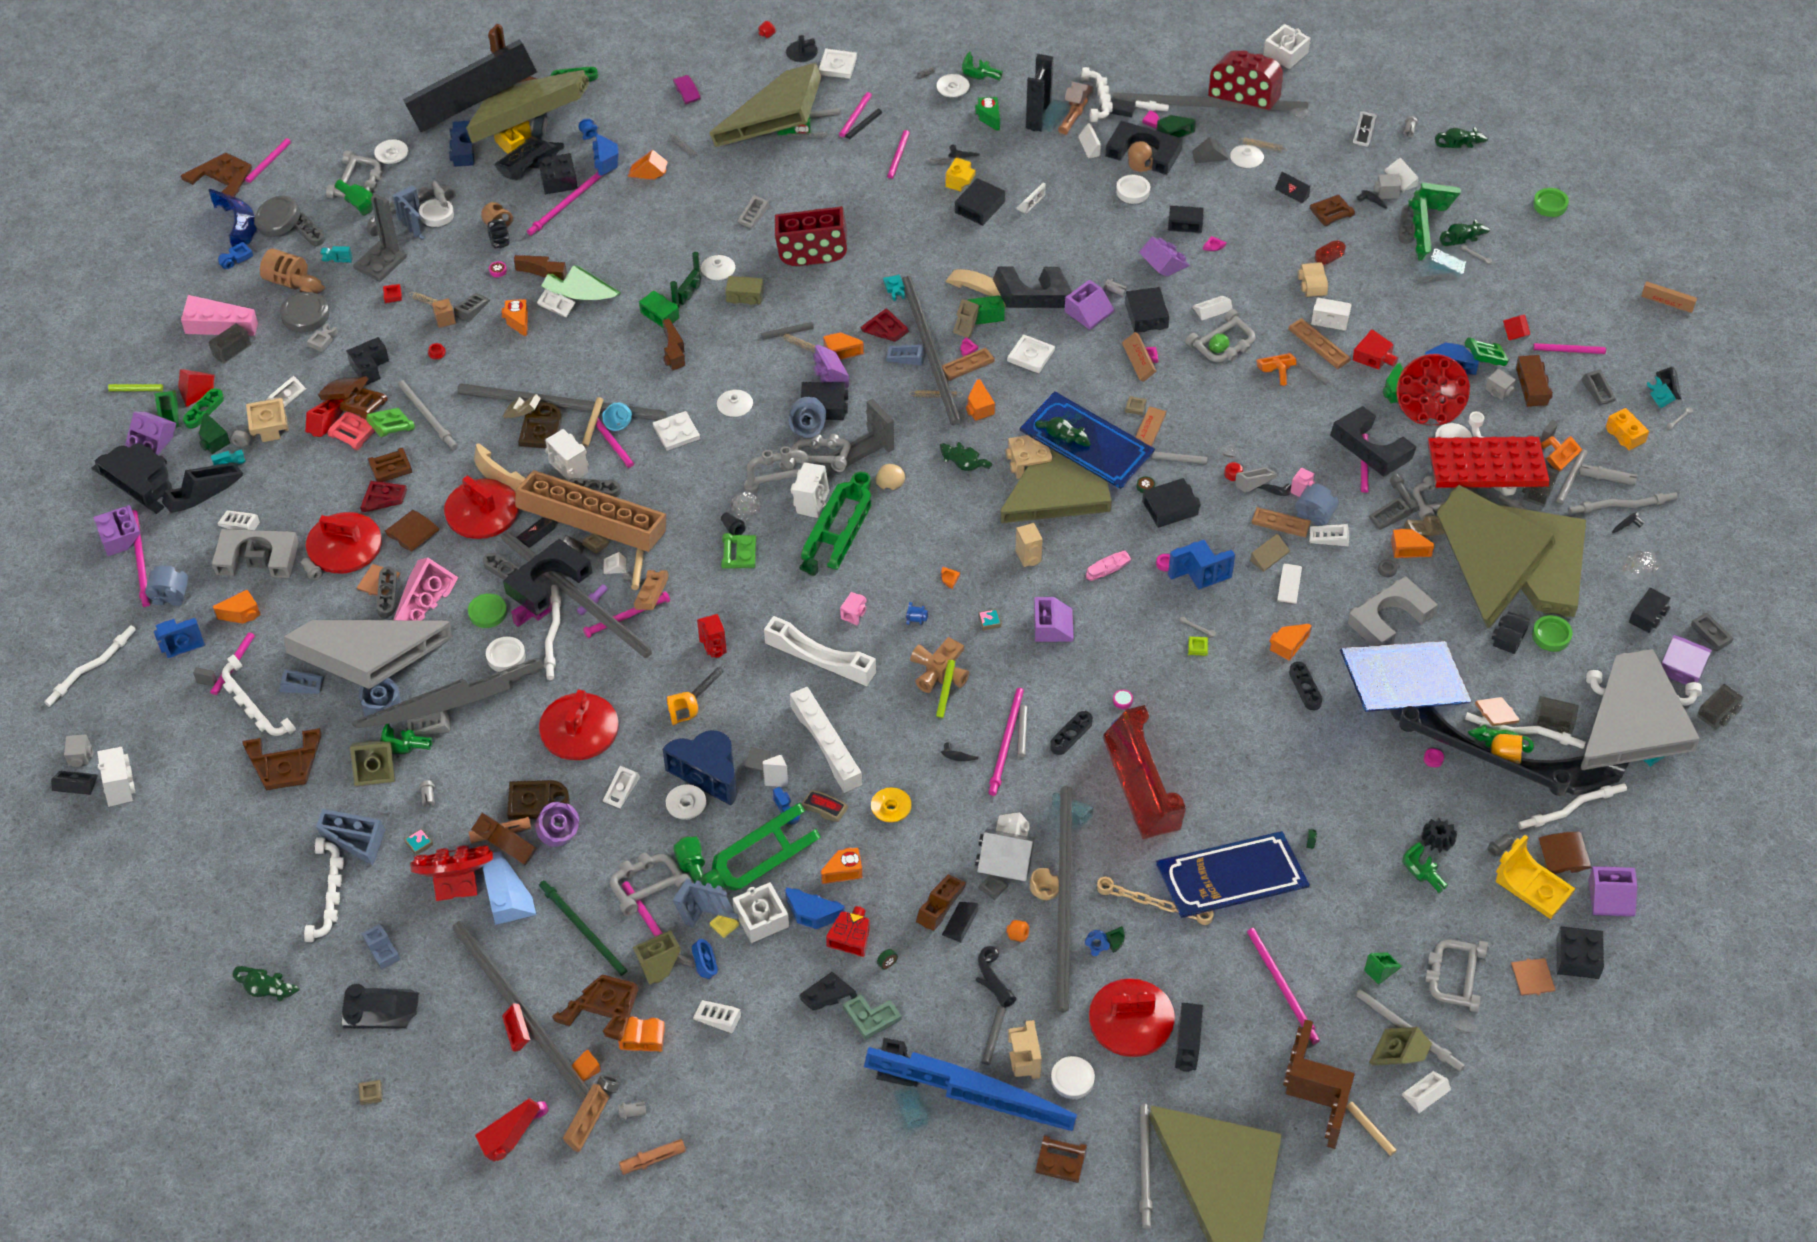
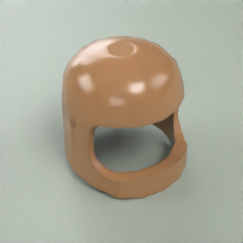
(1138, 154)
(495, 211)

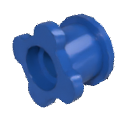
(588, 128)
(916, 614)
(1096, 948)

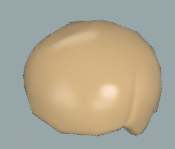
(890, 477)
(1042, 879)

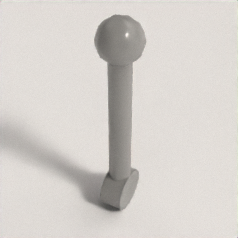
(1487, 260)
(1688, 411)
(1211, 633)

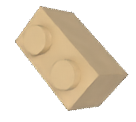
(1029, 544)

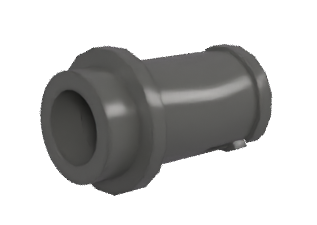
(1497, 847)

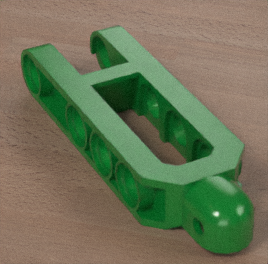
(855, 490)
(722, 877)

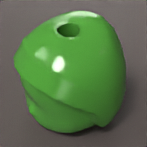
(1219, 343)

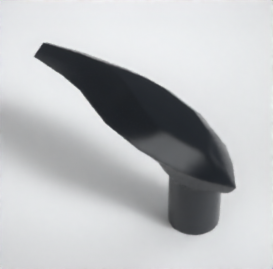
(954, 153)
(1372, 197)
(1280, 491)
(1626, 522)
(955, 755)

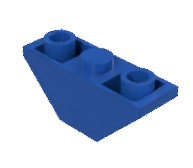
(605, 154)
(1459, 354)
(812, 909)

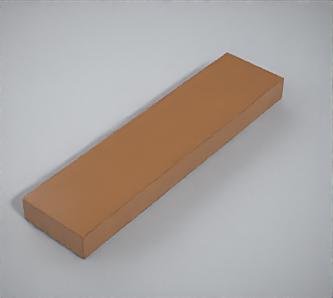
(1319, 343)

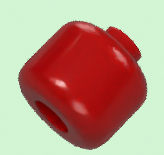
(766, 29)
(1231, 470)

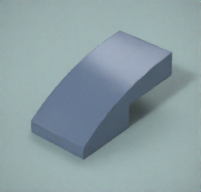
(380, 946)

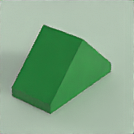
(1381, 966)

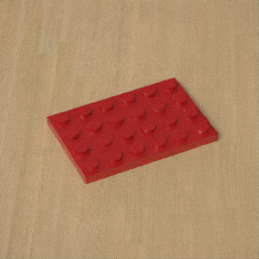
(1488, 462)

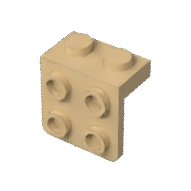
(1025, 452)

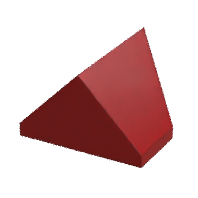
(194, 385)

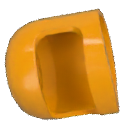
(679, 702)
(1507, 747)

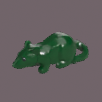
(1456, 137)
(1459, 233)
(1062, 429)
(964, 459)
(259, 984)

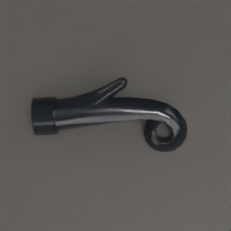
(993, 983)

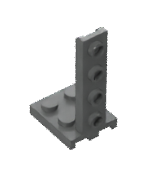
(385, 253)
(880, 435)

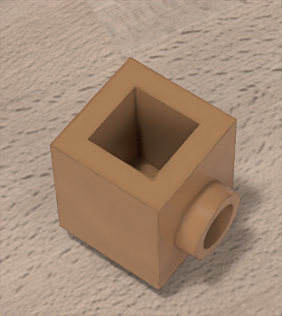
(443, 313)

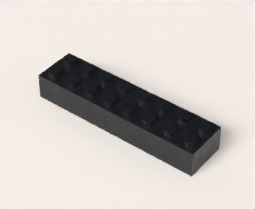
(470, 85)

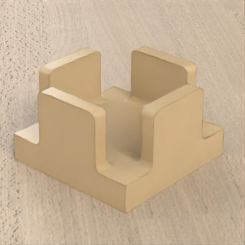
(267, 419)
(1026, 1051)

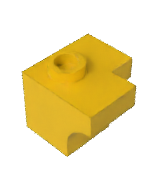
(959, 174)

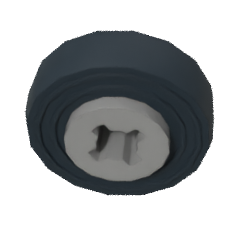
(539, 126)

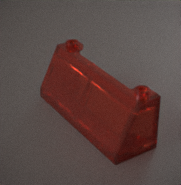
(1148, 801)

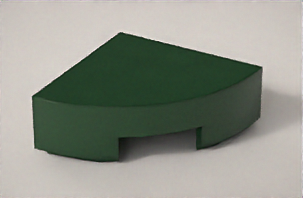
(809, 566)
(1311, 838)
(1115, 938)

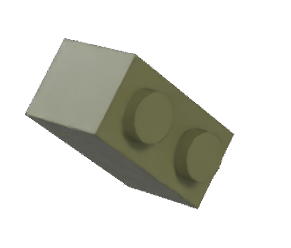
(744, 290)

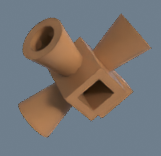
(937, 664)

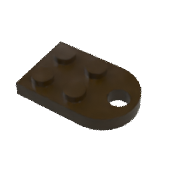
(540, 426)
(530, 797)

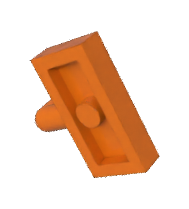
(1279, 362)
(1563, 452)

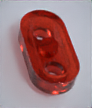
(1327, 253)

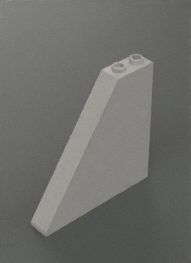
(365, 648)
(1638, 715)

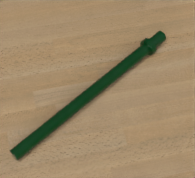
(550, 892)

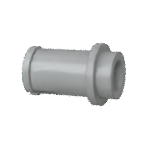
(1410, 122)
(1115, 287)
(311, 569)
(426, 789)
(631, 1110)

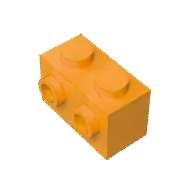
(1627, 429)

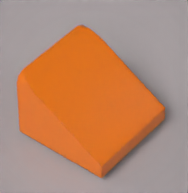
(586, 1066)

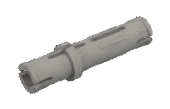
(1607, 474)

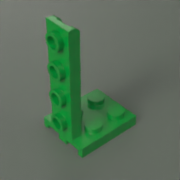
(1429, 197)

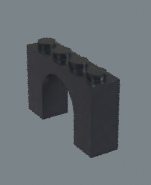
(1126, 134)
(1018, 295)
(1381, 458)
(556, 557)

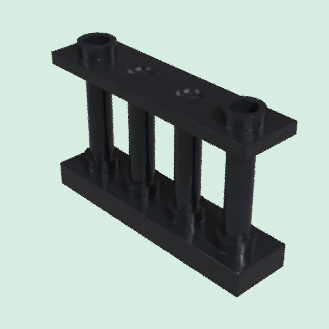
(1039, 92)

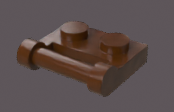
(1330, 206)
(358, 400)
(390, 465)
(1059, 1165)

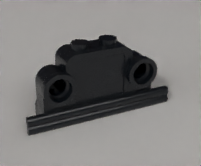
(137, 473)

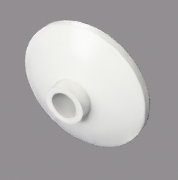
(953, 85)
(391, 151)
(1246, 156)
(718, 267)
(734, 408)
(686, 795)

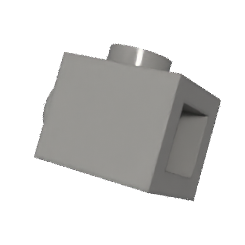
(1388, 186)
(1500, 384)
(78, 750)

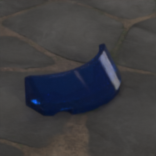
(243, 216)

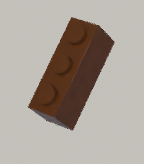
(1533, 380)

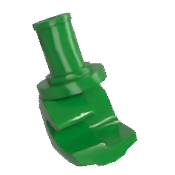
(983, 71)
(356, 195)
(407, 742)
(689, 856)
(1423, 872)

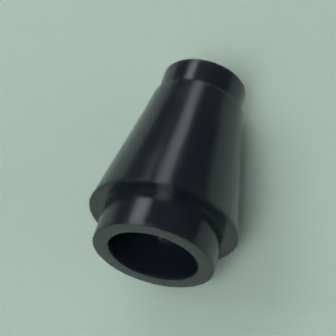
(733, 524)

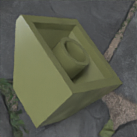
(372, 762)
(657, 956)
(1401, 1047)

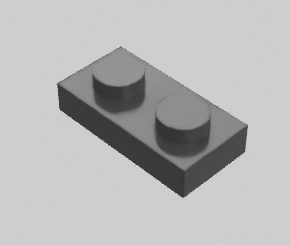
(1712, 631)

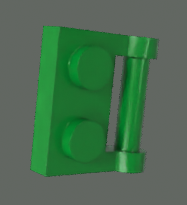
(1487, 352)

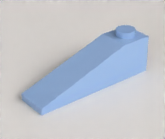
(506, 892)

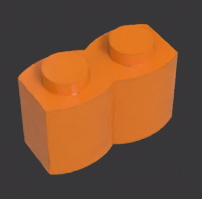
(643, 1035)

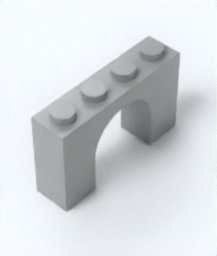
(233, 544)
(1400, 594)

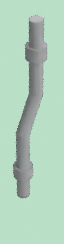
(1588, 507)

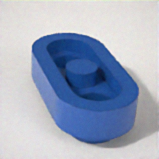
(704, 959)

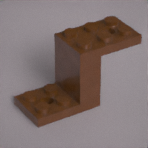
(1318, 1083)

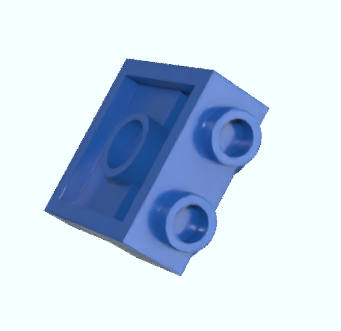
(178, 637)

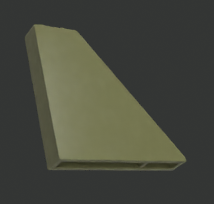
(524, 102)
(776, 107)
(1055, 491)
(1492, 549)
(1556, 580)
(1222, 1171)

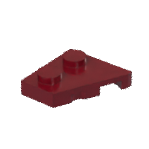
(885, 326)
(382, 495)

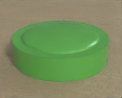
(1550, 202)
(487, 610)
(1552, 633)

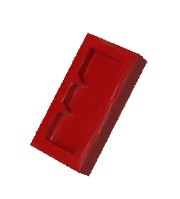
(515, 1027)

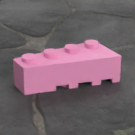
(215, 317)

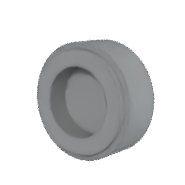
(240, 438)

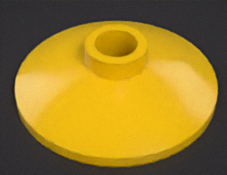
(891, 798)

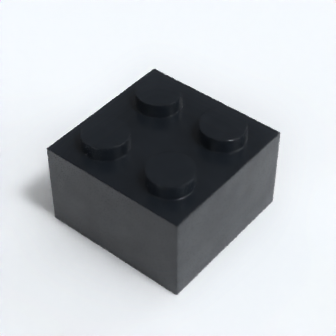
(557, 173)
(1580, 952)

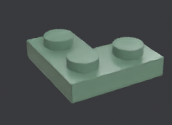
(871, 1021)

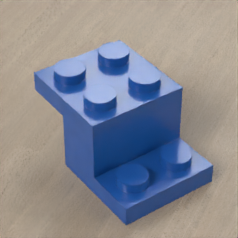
(1201, 564)

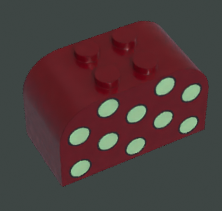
(1246, 79)
(811, 236)

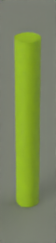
(135, 387)
(945, 688)

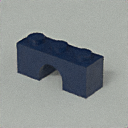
(461, 145)

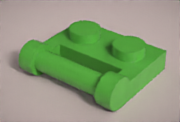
(389, 422)
(745, 551)

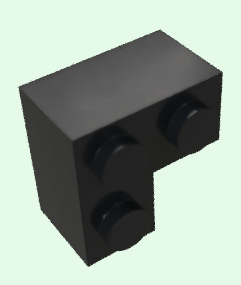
(366, 359)

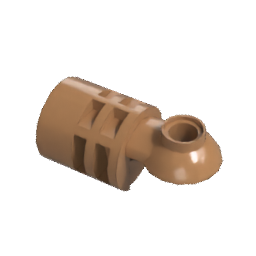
(288, 271)

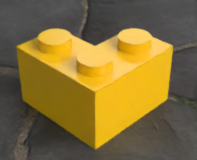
(513, 137)

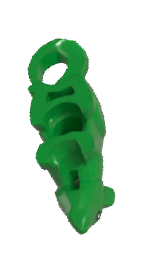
(1489, 734)

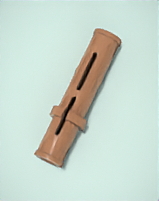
(1071, 117)
(524, 824)
(658, 1154)

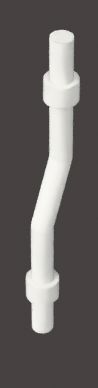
(549, 661)
(61, 689)
(1564, 738)
(1540, 820)

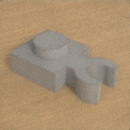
(323, 339)

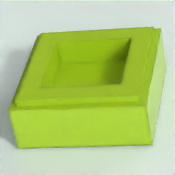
(1198, 646)

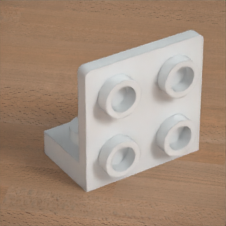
(1331, 314)

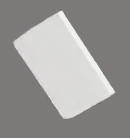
(1090, 141)
(1407, 177)
(1032, 199)
(1213, 307)
(288, 391)
(775, 772)
(1427, 1091)

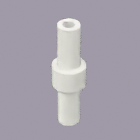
(1152, 105)

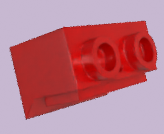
(712, 635)

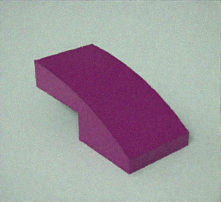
(687, 89)
(521, 614)

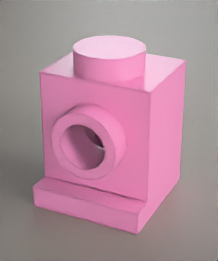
(1300, 481)
(853, 608)

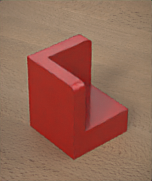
(1516, 327)

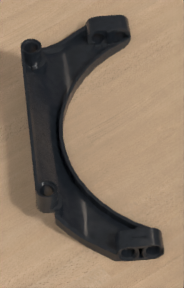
(1557, 775)

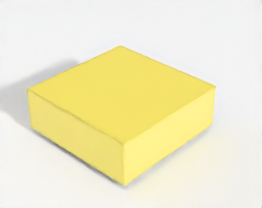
(724, 925)

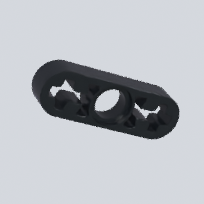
(1305, 693)
(1073, 724)

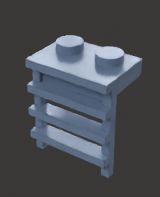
(407, 209)
(695, 898)

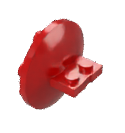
(1433, 389)
(481, 508)
(343, 542)
(578, 726)
(453, 874)
(1131, 1017)

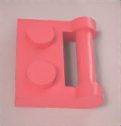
(354, 425)

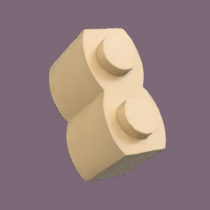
(1313, 279)

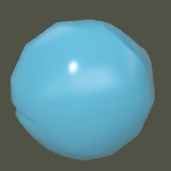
(616, 414)

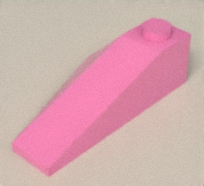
(423, 589)

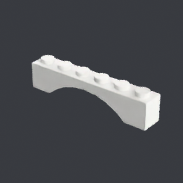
(851, 665)
(839, 759)

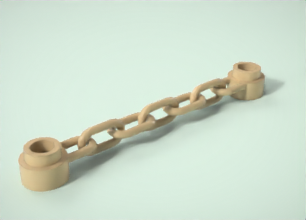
(1106, 881)

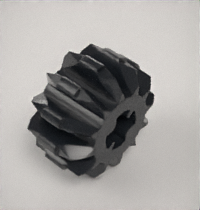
(498, 233)
(1439, 835)

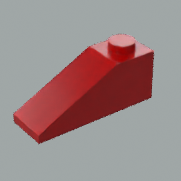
(323, 417)
(504, 1133)

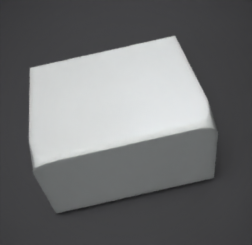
(615, 564)

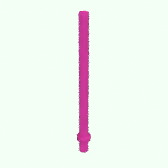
(537, 226)
(140, 566)
(995, 781)
(1281, 982)

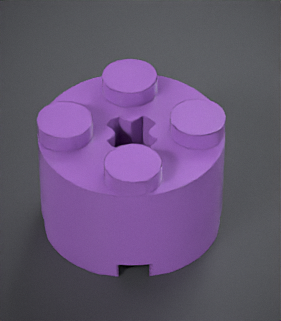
(554, 835)

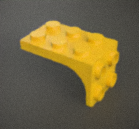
(1531, 881)

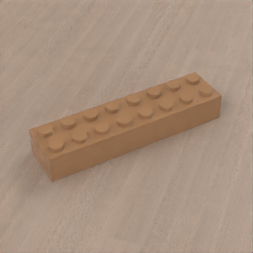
(591, 510)

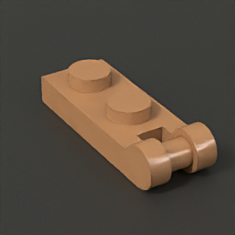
(651, 590)

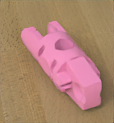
(1108, 565)

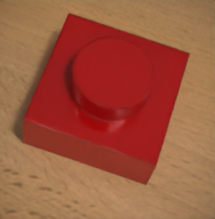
(392, 293)

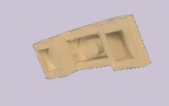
(974, 281)
(492, 470)

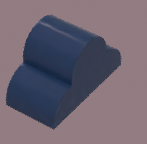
(704, 763)

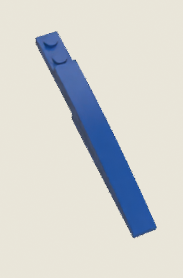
(971, 1087)

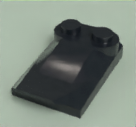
(515, 163)
(378, 1007)

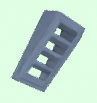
(906, 358)
(293, 687)

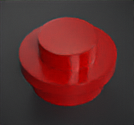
(436, 351)

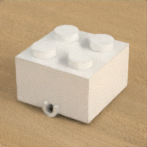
(1287, 46)
(566, 455)
(810, 489)
(116, 776)
(760, 912)

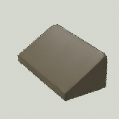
(1269, 553)

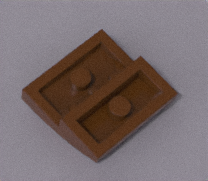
(342, 388)
(412, 530)
(1565, 852)

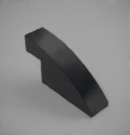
(201, 485)

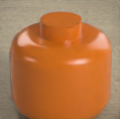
(1018, 930)

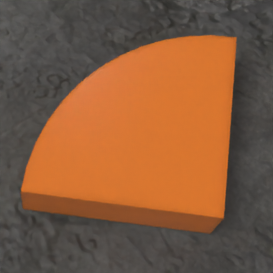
(949, 577)

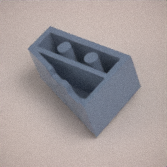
(352, 833)

